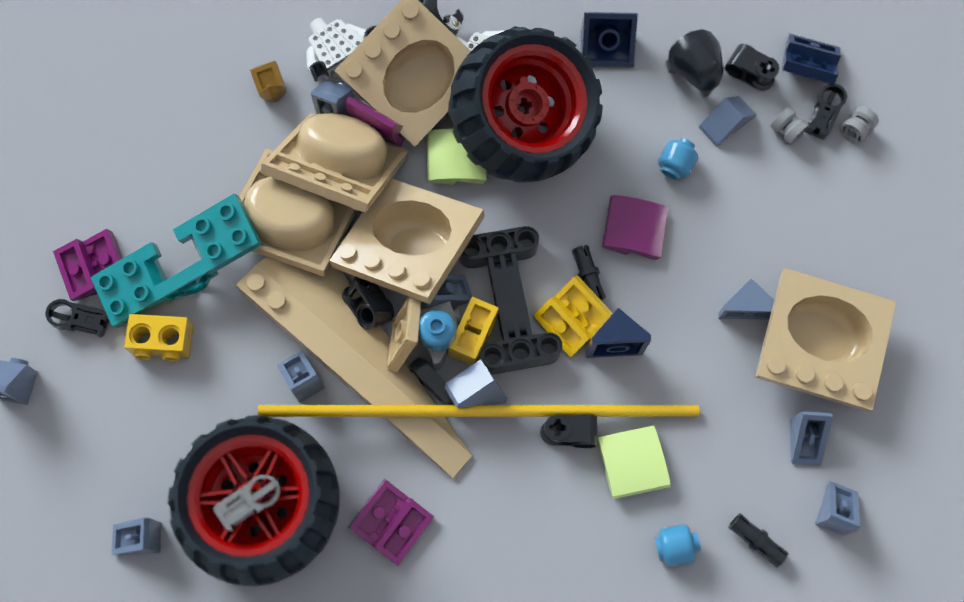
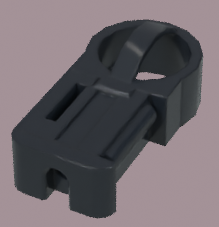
(825, 114)
(82, 319)
(430, 379)

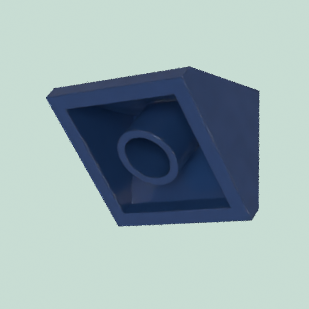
(609, 38)
(618, 337)

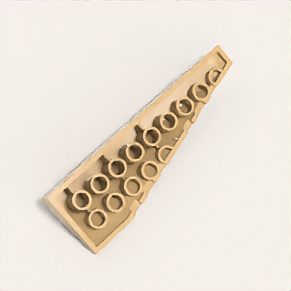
(320, 321)

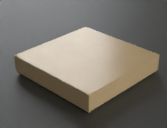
(404, 333)

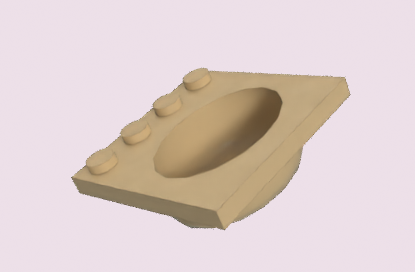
(406, 68)
(336, 159)
(294, 222)
(408, 240)
(826, 340)

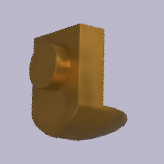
(269, 81)

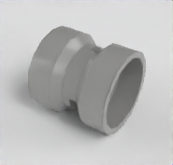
(861, 122)
(794, 129)

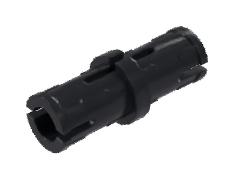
(587, 270)
(758, 540)

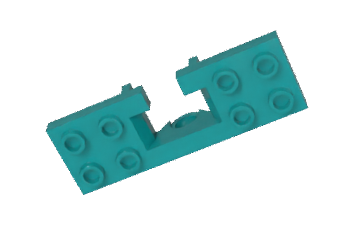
(139, 282)

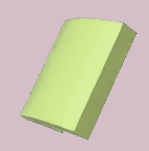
(449, 161)
(634, 462)

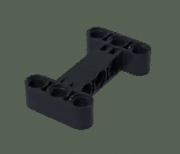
(510, 299)

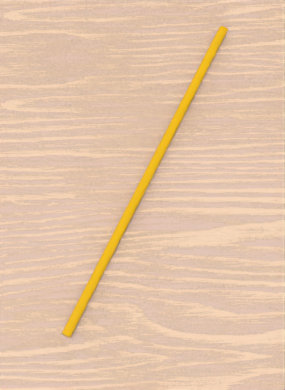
(477, 411)

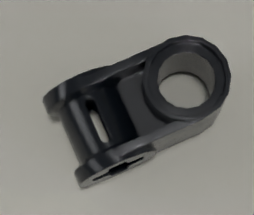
(752, 65)
(368, 304)
(576, 431)

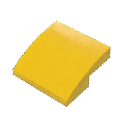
(573, 315)

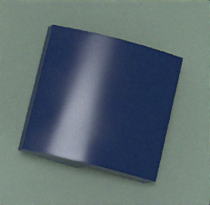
(811, 59)

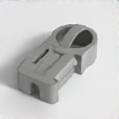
(241, 503)

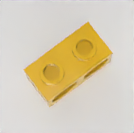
(160, 331)
(473, 331)

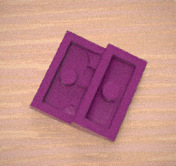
(387, 127)
(635, 226)
(83, 259)
(391, 522)

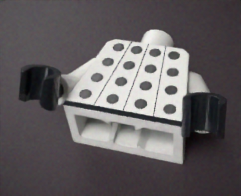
(331, 46)

